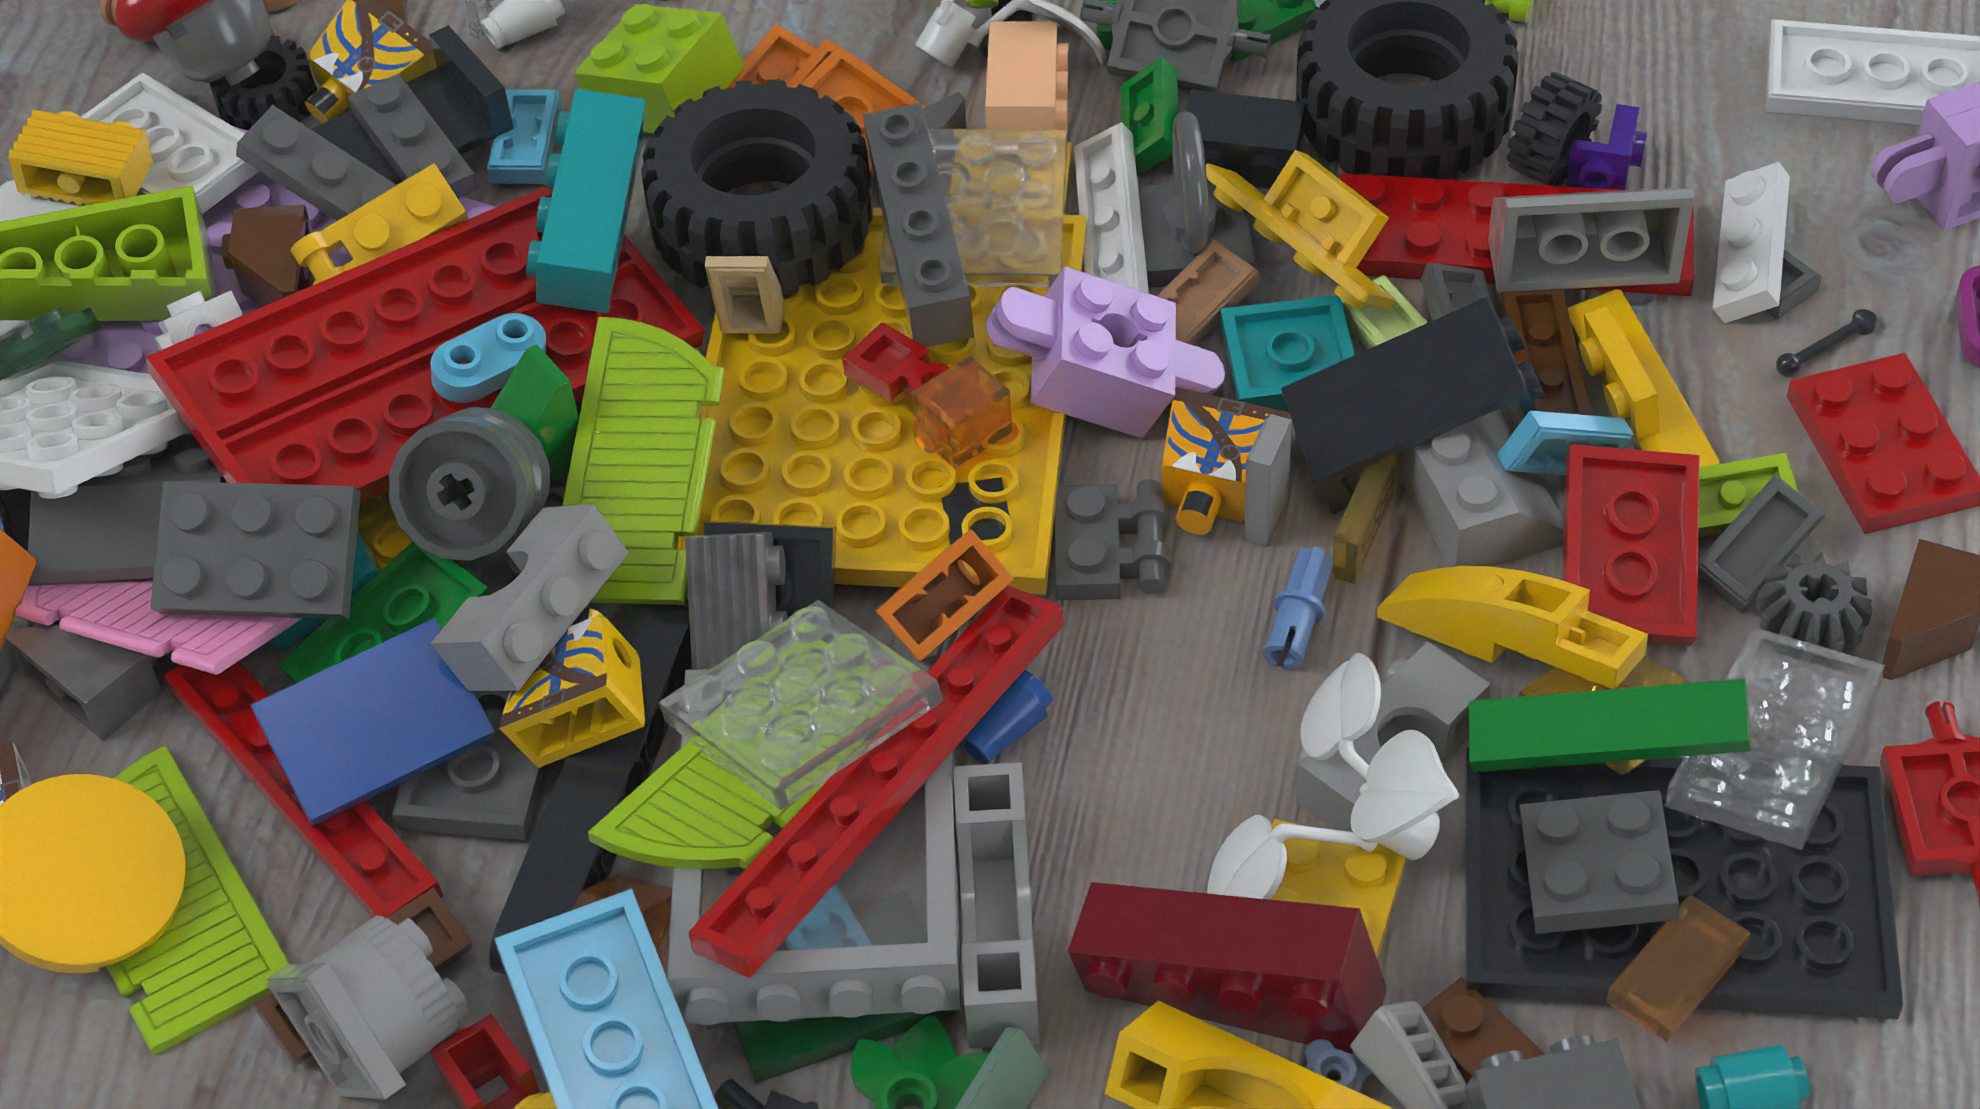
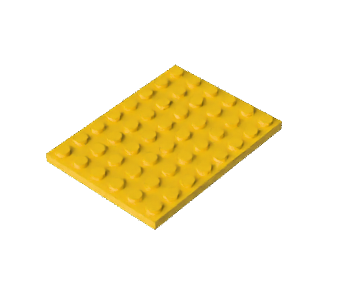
(824, 451)

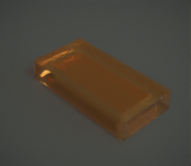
(1678, 968)

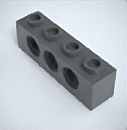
(918, 225)

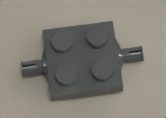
(1187, 33)

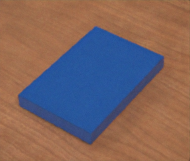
(371, 723)

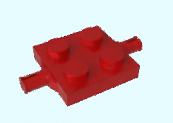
(1937, 797)

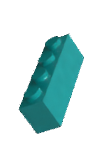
(589, 200)

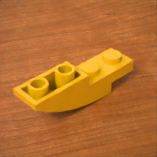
(1503, 608)

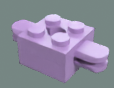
(1941, 162)
(1102, 350)

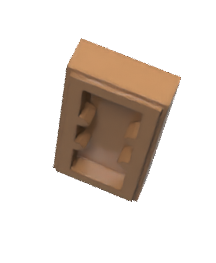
(1204, 286)

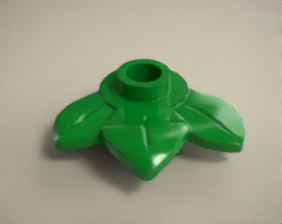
(916, 1070)

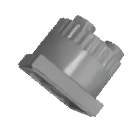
(370, 1006)

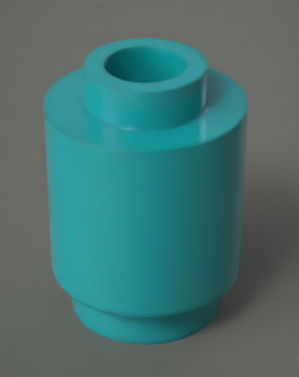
(1753, 1080)

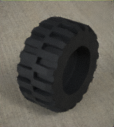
(1399, 127)
(752, 138)

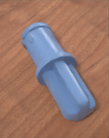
(1299, 607)

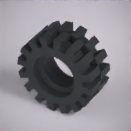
(291, 87)
(1550, 123)

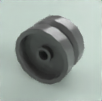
(433, 491)

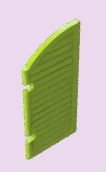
(644, 453)
(693, 817)
(218, 943)

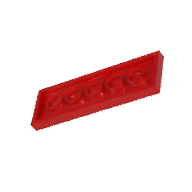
(1451, 224)

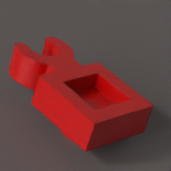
(890, 363)

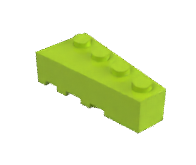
(109, 256)

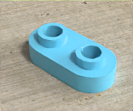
(491, 353)

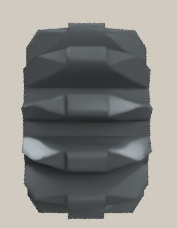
(1815, 603)

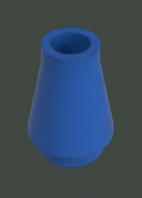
(1009, 718)

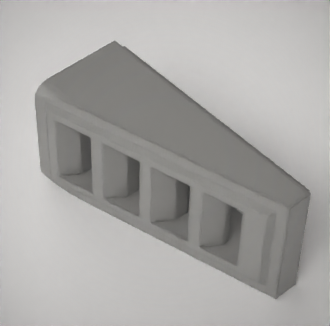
(1410, 1058)

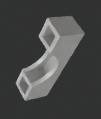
(995, 903)

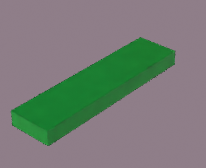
(1609, 725)

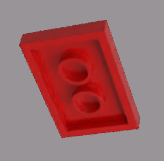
(1885, 443)
(1634, 537)

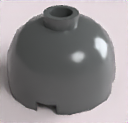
(217, 40)

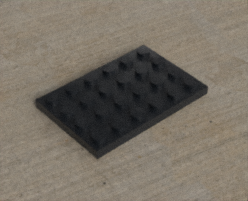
(1813, 914)

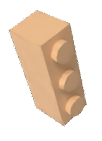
(1026, 77)

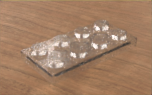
(1802, 725)

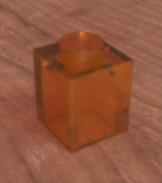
(961, 412)

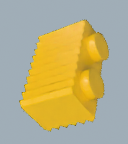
(79, 158)

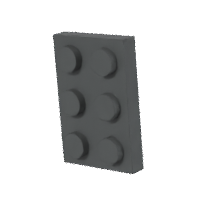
(256, 550)

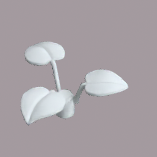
(951, 28)
(1394, 805)

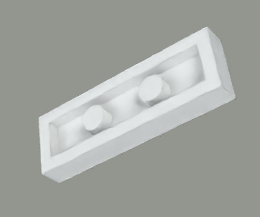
(1751, 243)

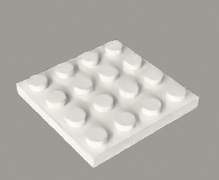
(78, 424)

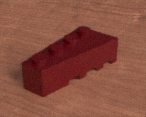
(1232, 960)

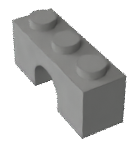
(506, 635)
(1418, 694)

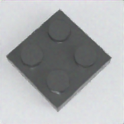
(1599, 862)

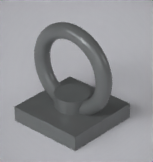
(1186, 214)

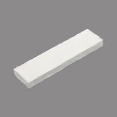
(1112, 206)

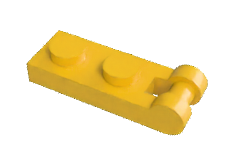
(389, 222)

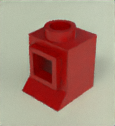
(478, 1056)

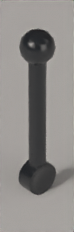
(1862, 322)

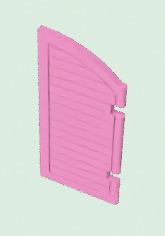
(122, 616)

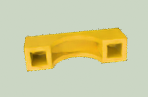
(1188, 1064)

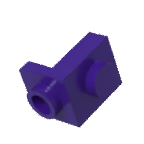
(1608, 164)

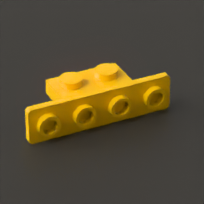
(1317, 218)
(1636, 378)

